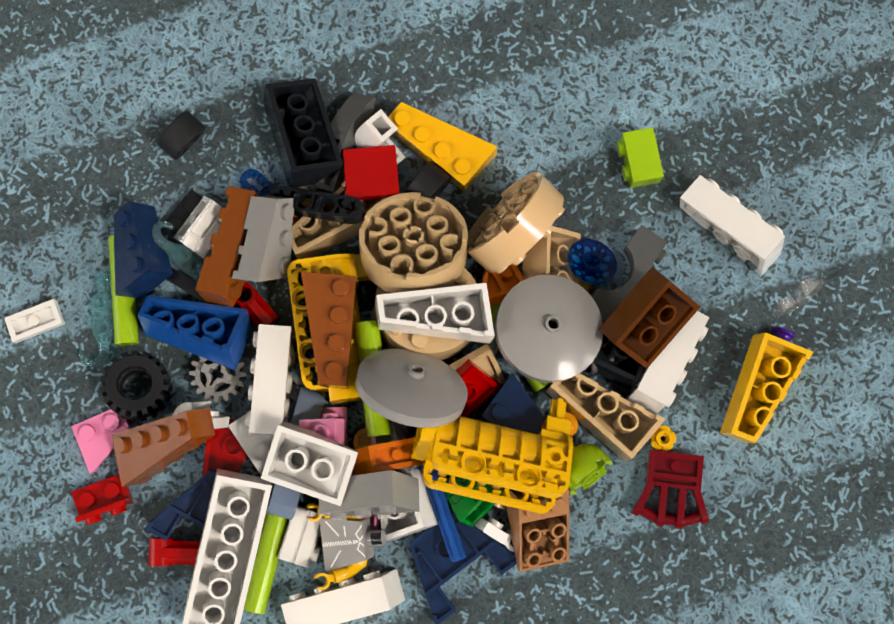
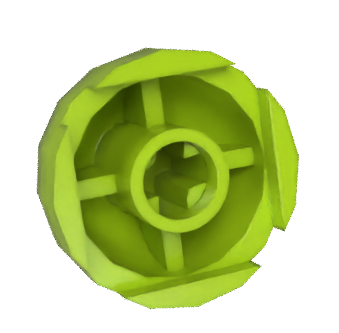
(587, 466)

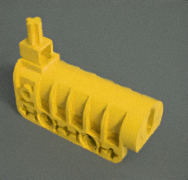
(330, 264)
(499, 458)

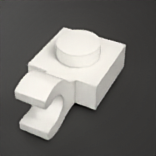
(493, 528)

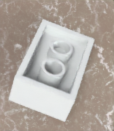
(309, 463)

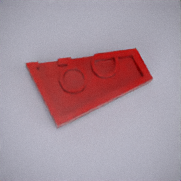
(223, 451)

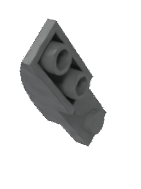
(348, 119)

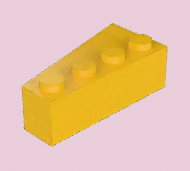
(438, 142)
(762, 385)

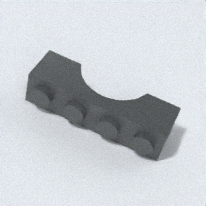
(642, 252)

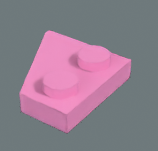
(95, 437)

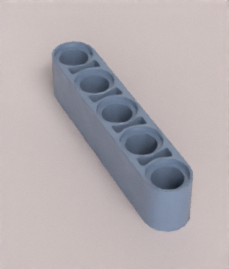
(307, 405)

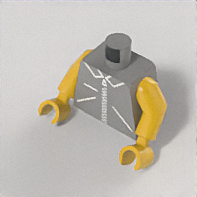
(346, 546)

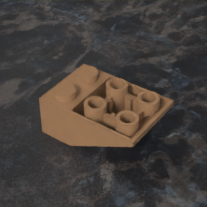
(537, 537)

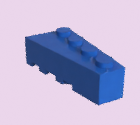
(198, 328)

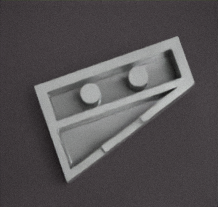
(268, 239)
(375, 494)

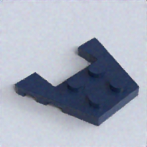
(190, 504)
(437, 568)

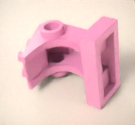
(331, 425)

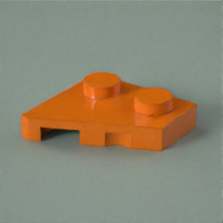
(500, 284)

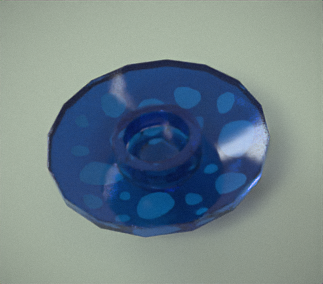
(592, 253)

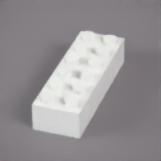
(227, 549)

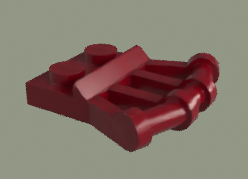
(674, 471)

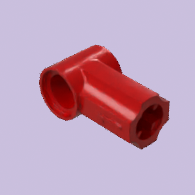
(258, 308)
(172, 552)

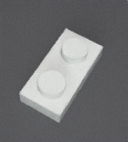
(34, 321)

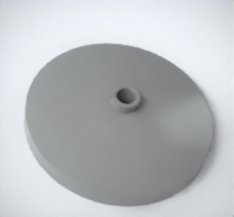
(530, 342)
(411, 388)

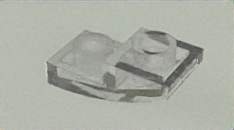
(802, 294)

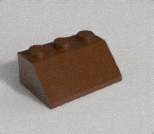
(649, 317)

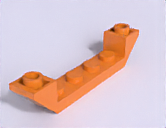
(385, 457)

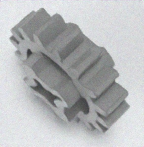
(213, 383)

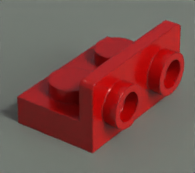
(101, 499)

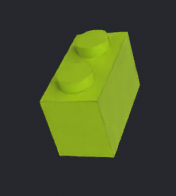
(640, 157)

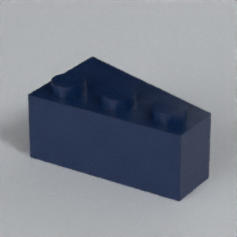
(138, 259)
(514, 408)

